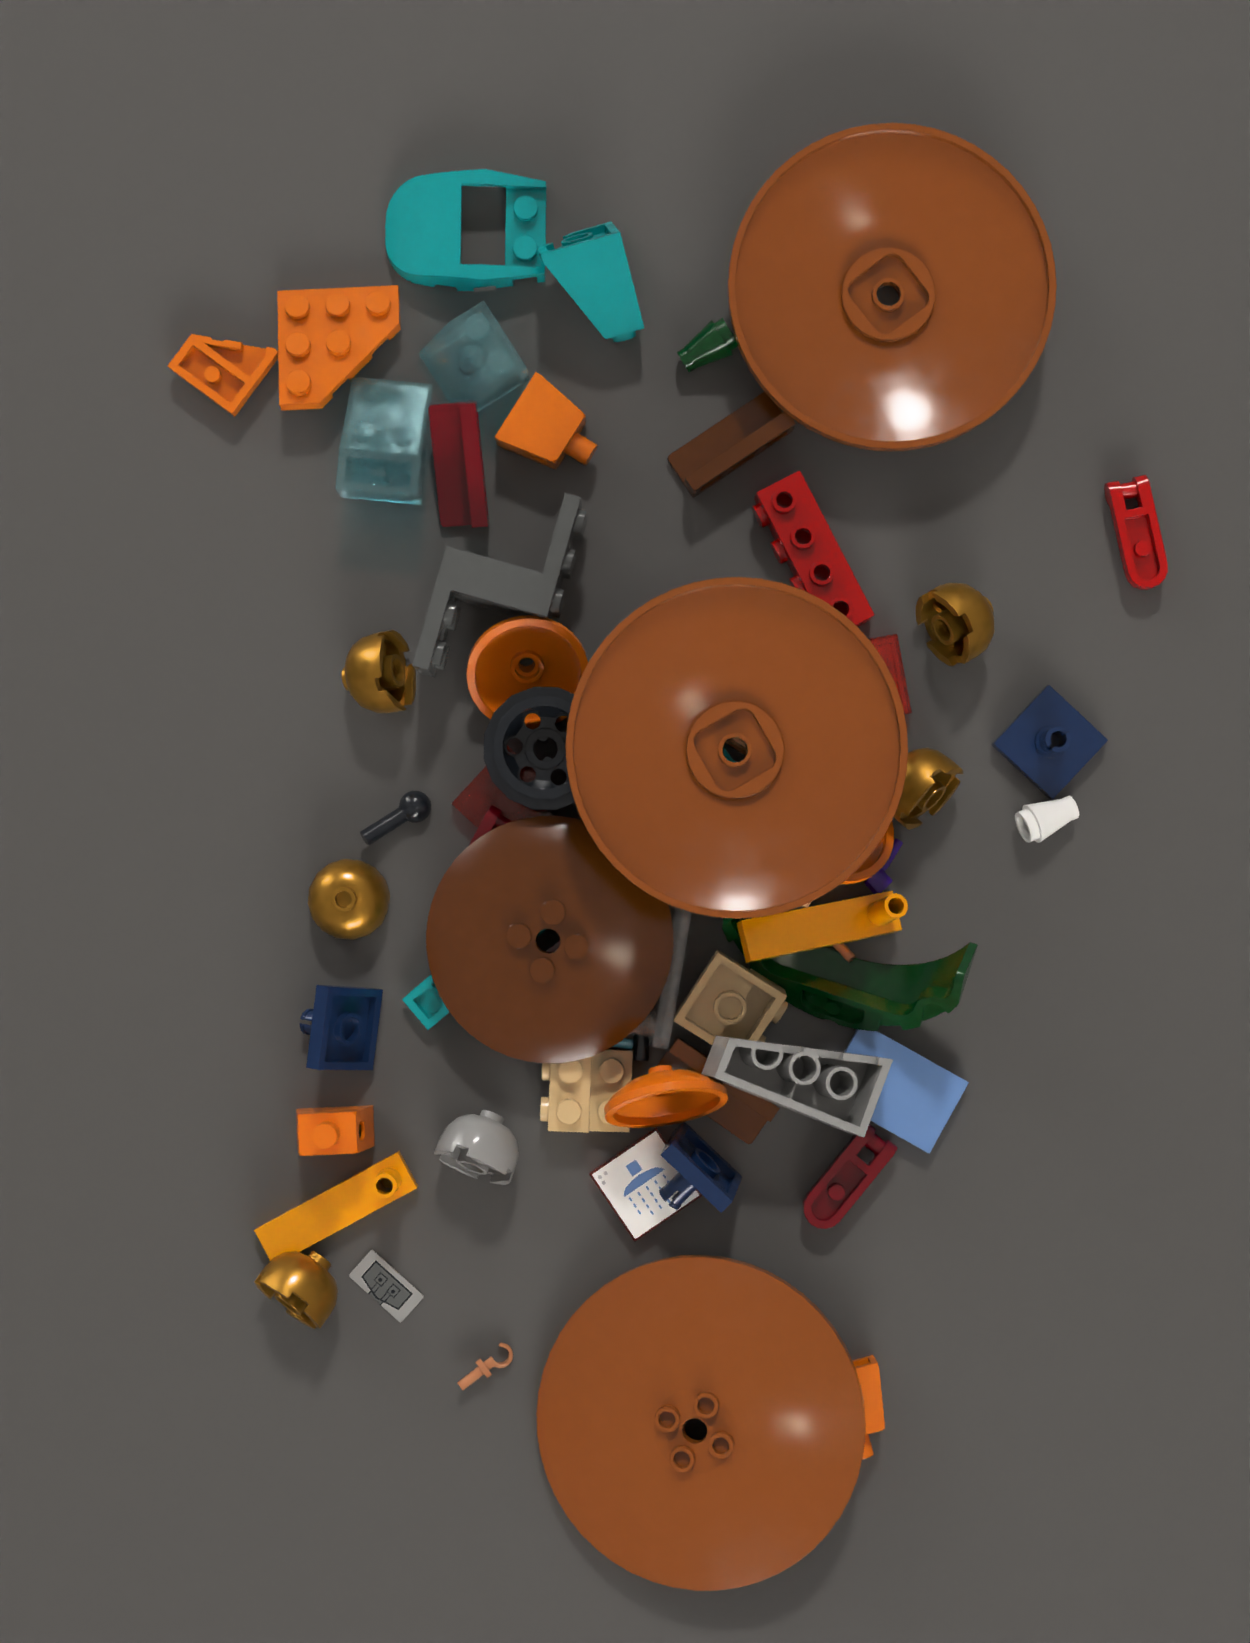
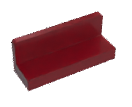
(458, 464)

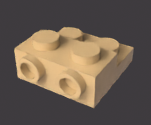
(731, 1002)
(582, 1090)

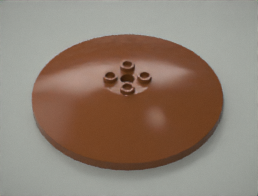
(904, 214)
(753, 668)
(745, 1360)

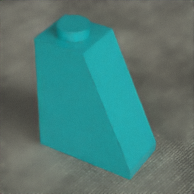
(598, 279)

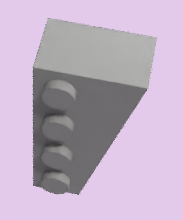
(814, 1082)

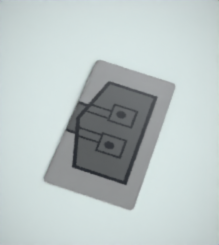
(386, 1286)

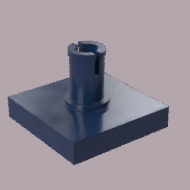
(1049, 742)
(342, 1027)
(698, 1169)

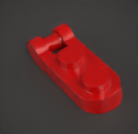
(1137, 532)

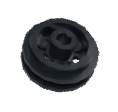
(509, 724)

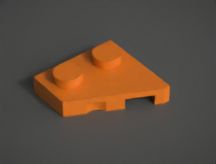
(223, 369)

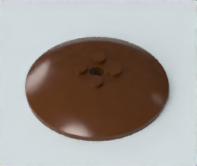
(535, 1001)

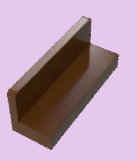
(730, 444)
(742, 1114)

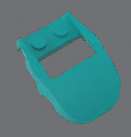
(427, 225)

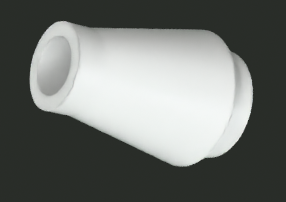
(1044, 818)

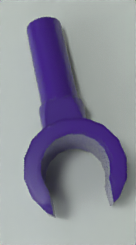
(881, 880)

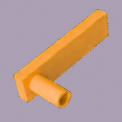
(821, 925)
(337, 1207)

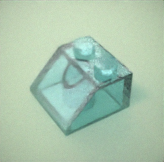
(474, 359)

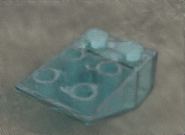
(384, 441)

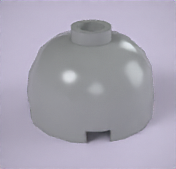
(479, 1146)

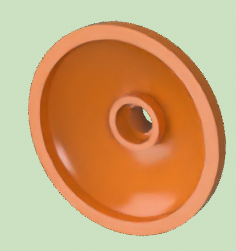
(495, 668)
(665, 1098)

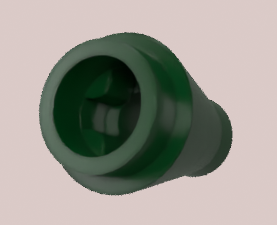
(709, 345)

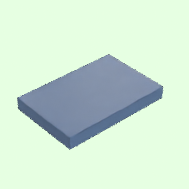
(916, 1092)

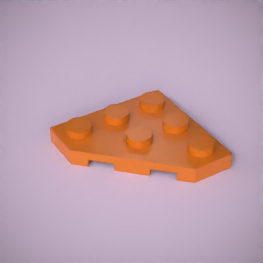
(330, 338)

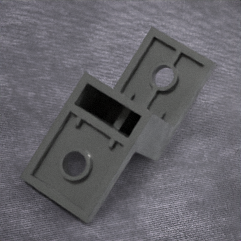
(498, 586)

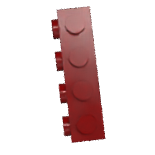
(809, 546)

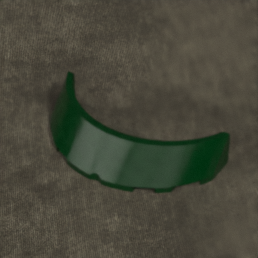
(863, 991)

